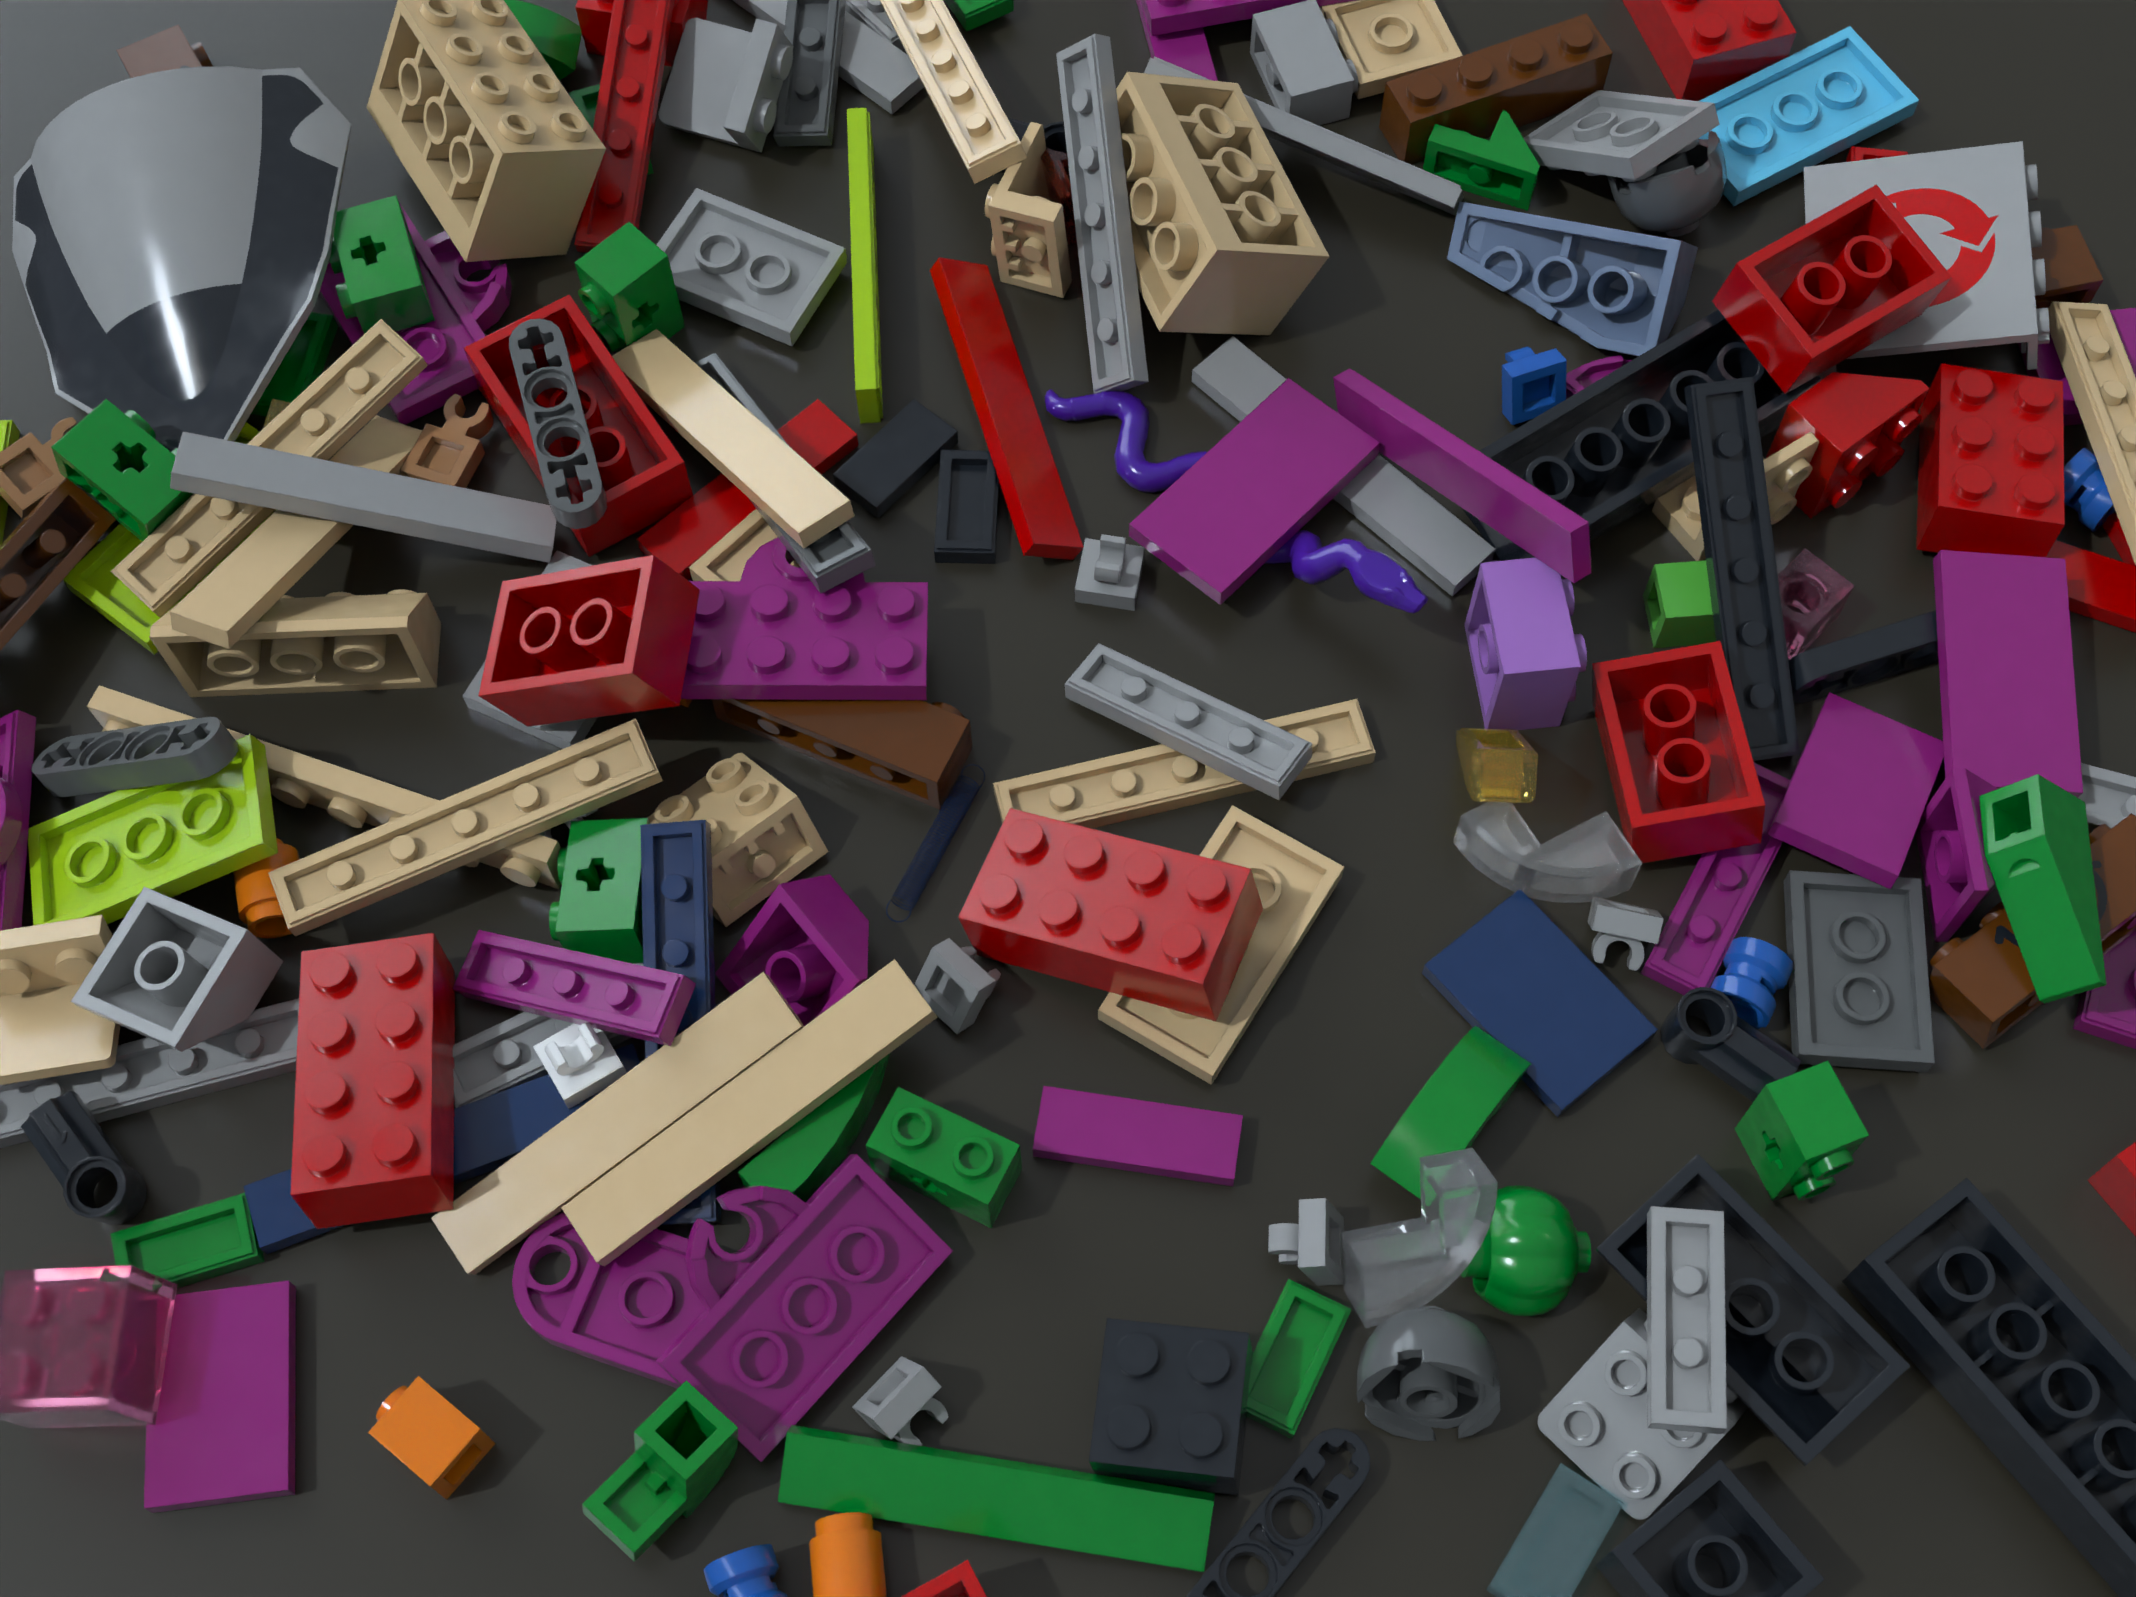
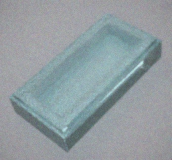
(1557, 1539)

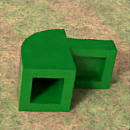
(673, 1469)

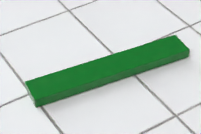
(997, 1498)

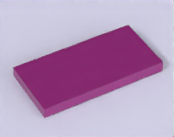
(1253, 490)
(2007, 668)

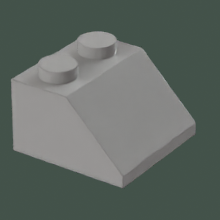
(177, 973)

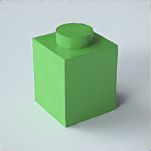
(1679, 605)

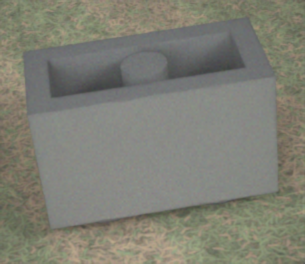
(1303, 62)

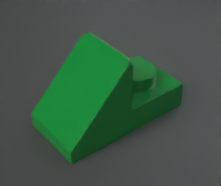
(1490, 168)

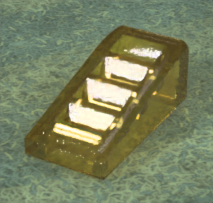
(1497, 765)

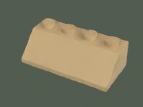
(314, 647)

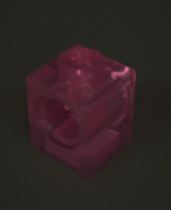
(1817, 593)

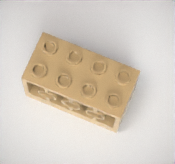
(484, 128)
(1210, 209)

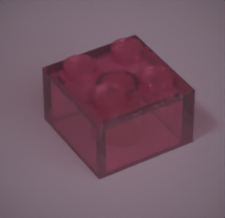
(83, 1346)

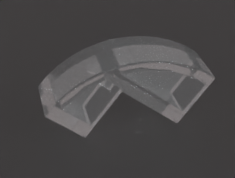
(1566, 869)
(1416, 1259)

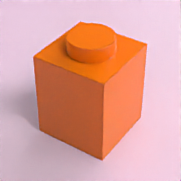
(430, 1436)

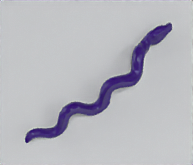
(1370, 570)

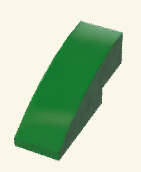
(819, 1141)

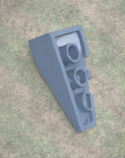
(1593, 280)

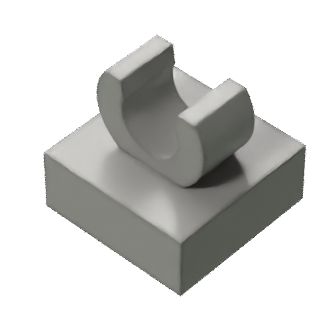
(1109, 573)
(1623, 923)
(955, 984)
(1313, 1242)
(897, 1398)

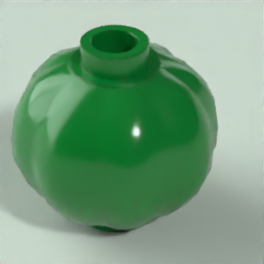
(1528, 1253)

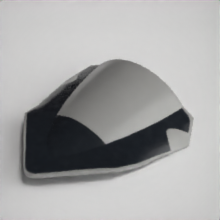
(179, 239)

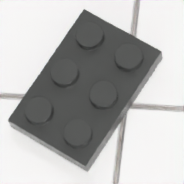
(1858, 972)

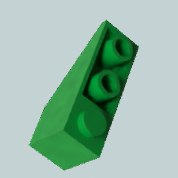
(2046, 882)

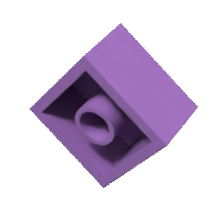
(1523, 644)

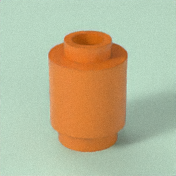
(256, 896)
(847, 1557)

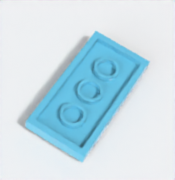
(1805, 112)

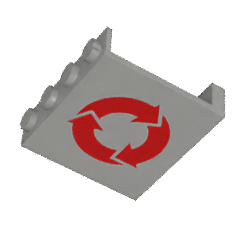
(1976, 223)

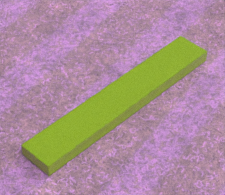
(864, 266)

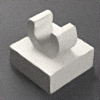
(579, 1062)

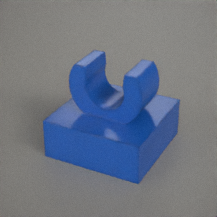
(1532, 383)

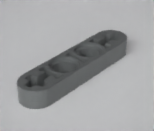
(557, 422)
(135, 757)

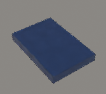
(1541, 1000)

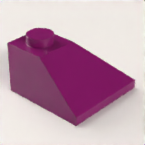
(1953, 852)
(808, 944)

